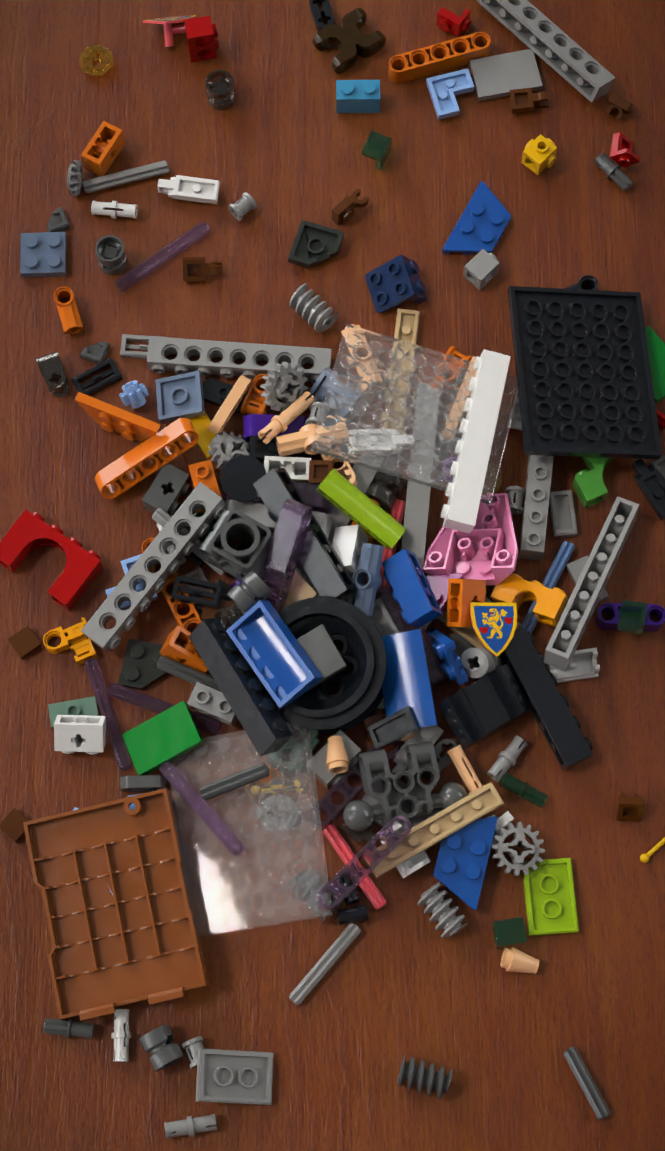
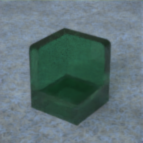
(377, 148)
(632, 617)
(509, 932)

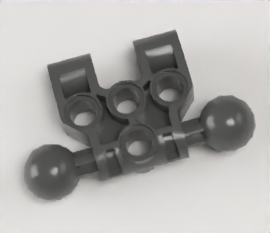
(375, 766)

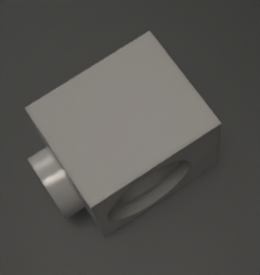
(481, 269)

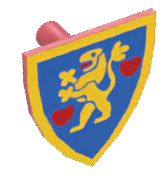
(169, 30)
(494, 624)

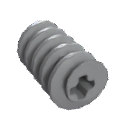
(312, 311)
(479, 662)
(441, 911)

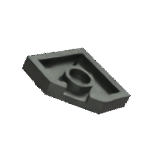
(315, 244)
(140, 665)

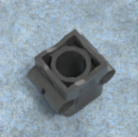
(232, 527)

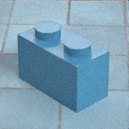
(357, 96)

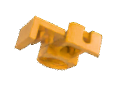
(71, 635)

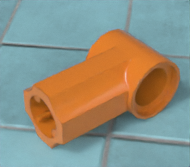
(68, 311)

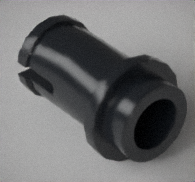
(353, 897)
(352, 914)

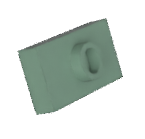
(82, 706)

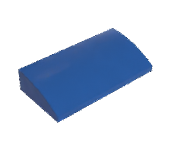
(274, 653)
(408, 677)

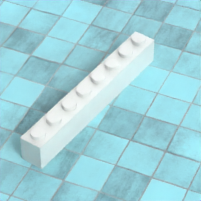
(476, 441)

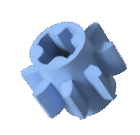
(134, 394)

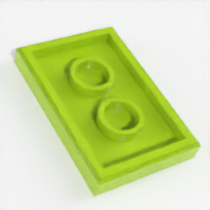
(550, 898)

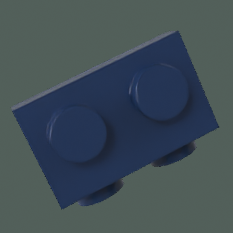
(395, 283)

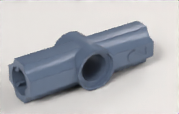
(369, 566)

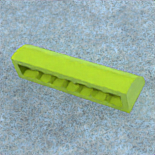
(361, 509)

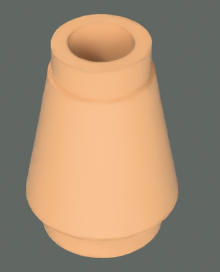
(337, 757)
(518, 961)

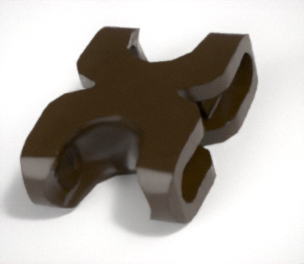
(349, 40)

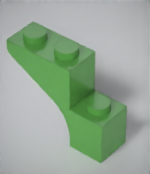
(590, 484)

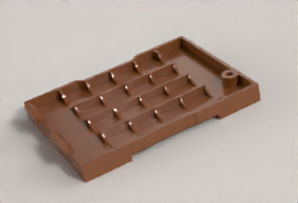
(121, 944)

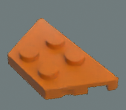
(116, 419)

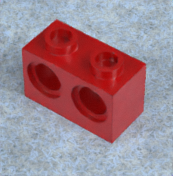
(201, 38)

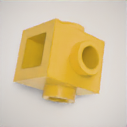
(539, 154)

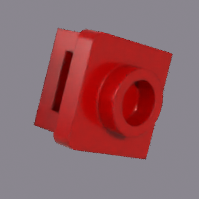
(453, 23)
(622, 150)

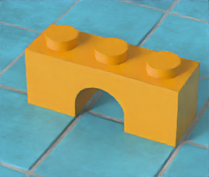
(549, 602)

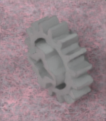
(284, 387)
(225, 447)
(518, 838)

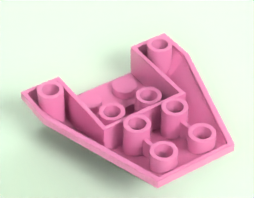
(483, 554)

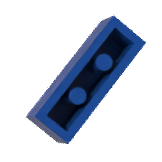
(411, 588)

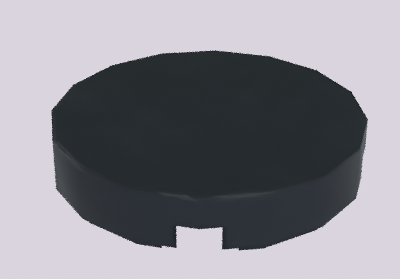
(240, 475)

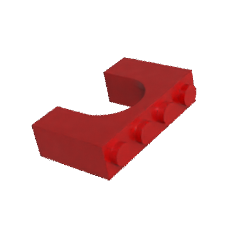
(32, 532)

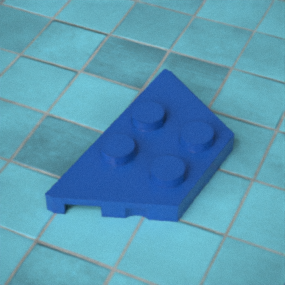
(479, 224)
(444, 648)
(464, 860)

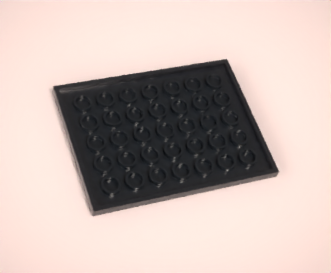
(583, 373)

